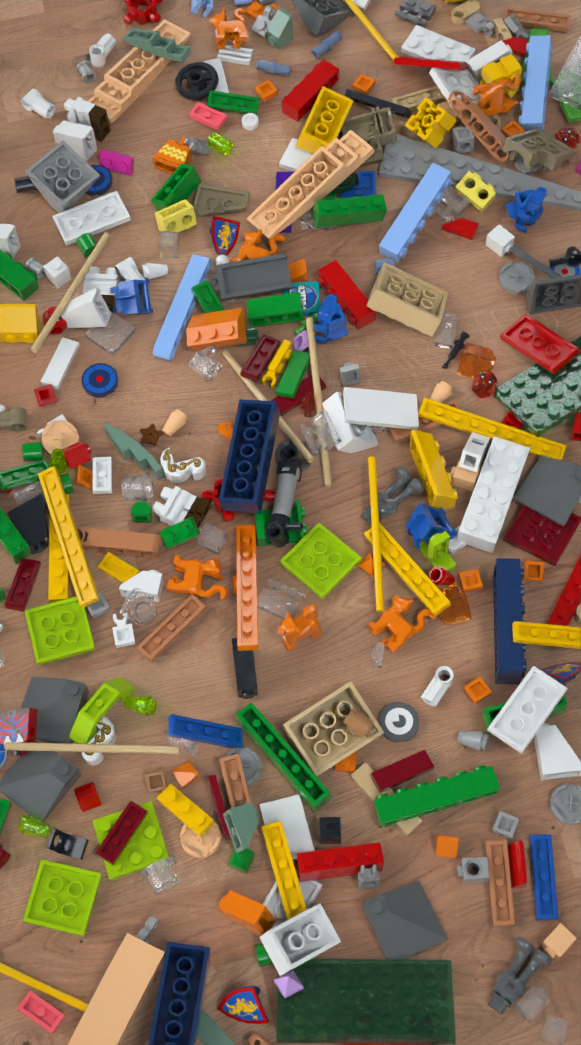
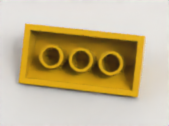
(324, 120)
(19, 323)
(432, 471)

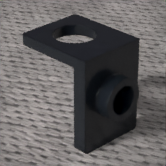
(68, 844)

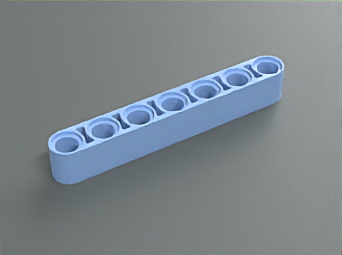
(181, 308)

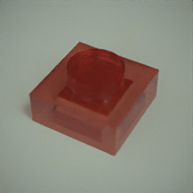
(308, 404)

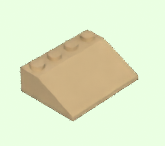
(408, 299)
(320, 731)

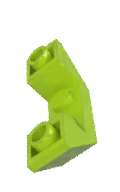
(97, 708)

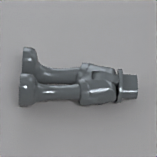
(387, 505)
(510, 987)

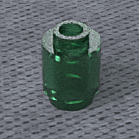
(251, 336)

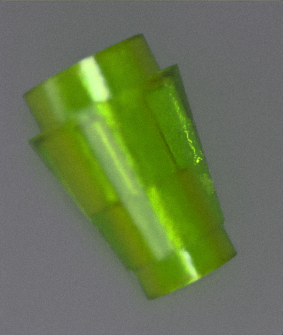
(58, 460)
(141, 704)
(31, 826)

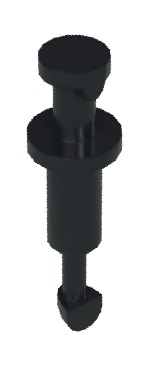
(458, 344)

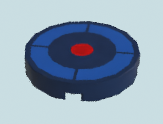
(103, 183)
(99, 380)

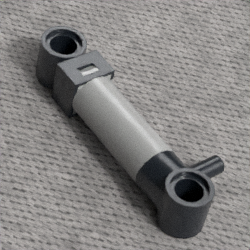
(289, 474)

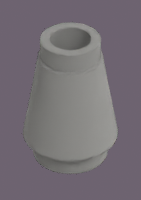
(474, 739)

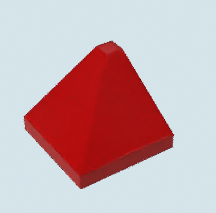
(45, 395)

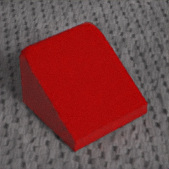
(87, 797)

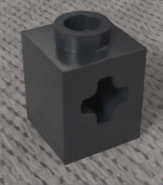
(330, 830)

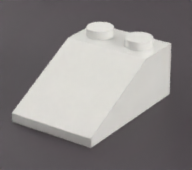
(299, 939)

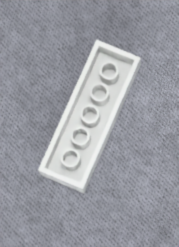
(493, 495)

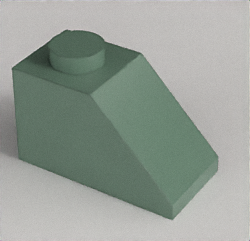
(280, 29)
(241, 825)

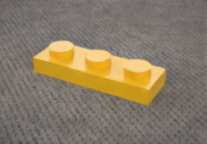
(185, 810)

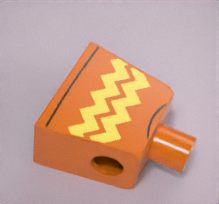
(172, 155)

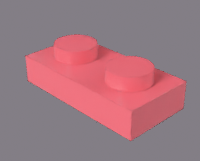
(208, 116)
(41, 1012)

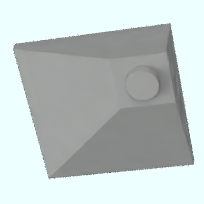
(62, 177)

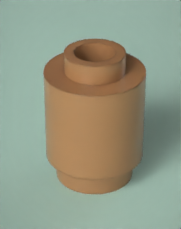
(359, 723)

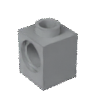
(462, 139)
(480, 863)

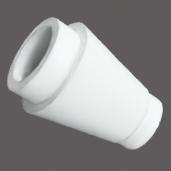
(153, 270)

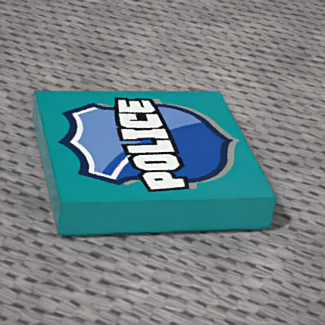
(310, 295)

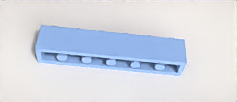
(536, 83)
(415, 213)

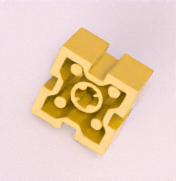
(505, 69)
(430, 122)

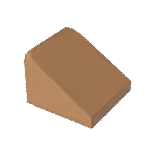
(155, 779)

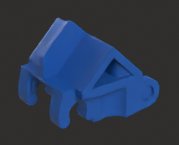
(526, 207)
(128, 297)
(331, 321)
(424, 524)

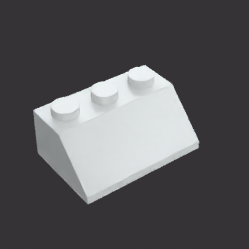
(353, 436)

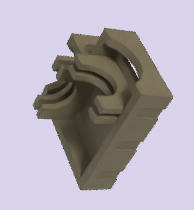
(373, 130)
(539, 148)

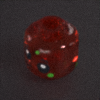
(569, 137)
(484, 384)

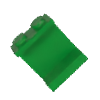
(263, 521)

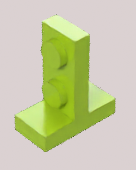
(437, 551)

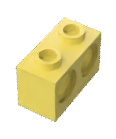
(472, 194)
(176, 217)

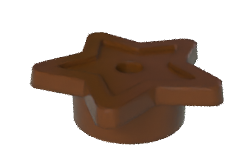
(150, 439)

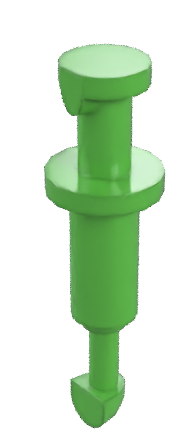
(297, 331)

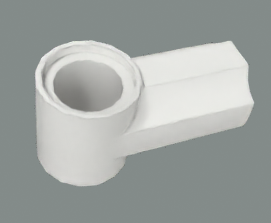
(100, 51)
(34, 101)
(128, 271)
(437, 687)

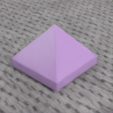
(301, 341)
(288, 984)

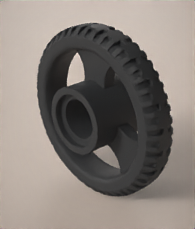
(197, 80)

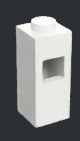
(491, 54)
(474, 452)

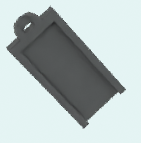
(252, 277)

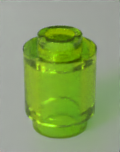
(220, 143)

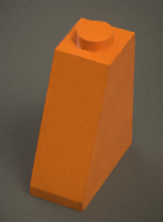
(247, 913)

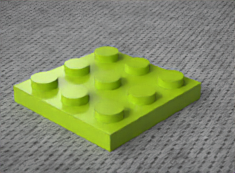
(320, 561)
(59, 631)
(142, 850)
(62, 898)

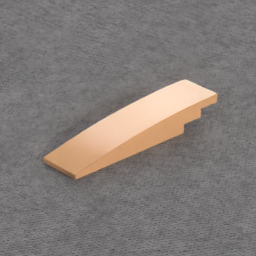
(134, 74)
(310, 183)
(119, 994)

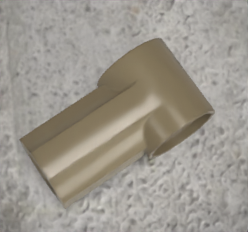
(14, 420)

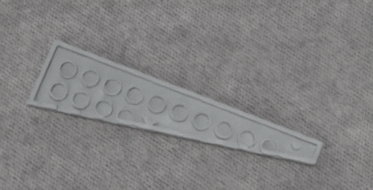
(411, 159)

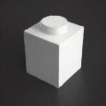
(500, 240)
(57, 272)

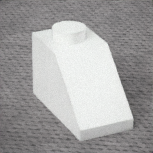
(147, 581)

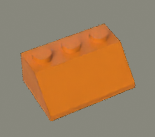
(217, 329)

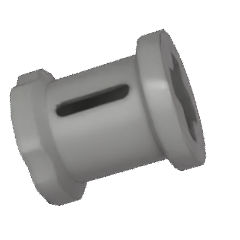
(87, 73)
(35, 267)

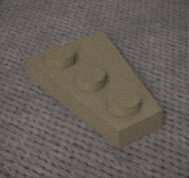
(218, 200)

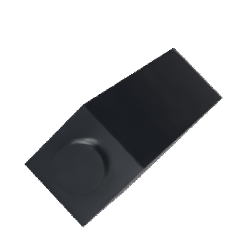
(32, 523)
(244, 672)

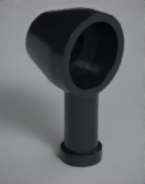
(572, 258)

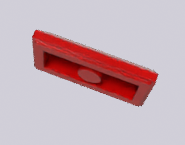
(517, 865)

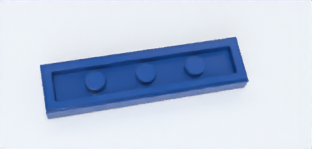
(205, 731)
(543, 877)

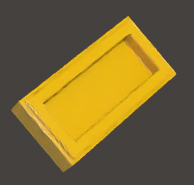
(117, 568)

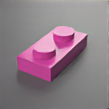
(117, 162)

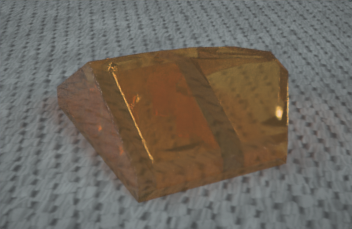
(475, 359)
(459, 608)

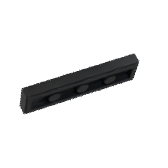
(375, 102)

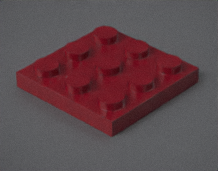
(541, 535)

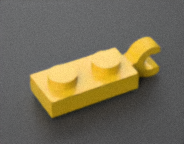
(277, 365)

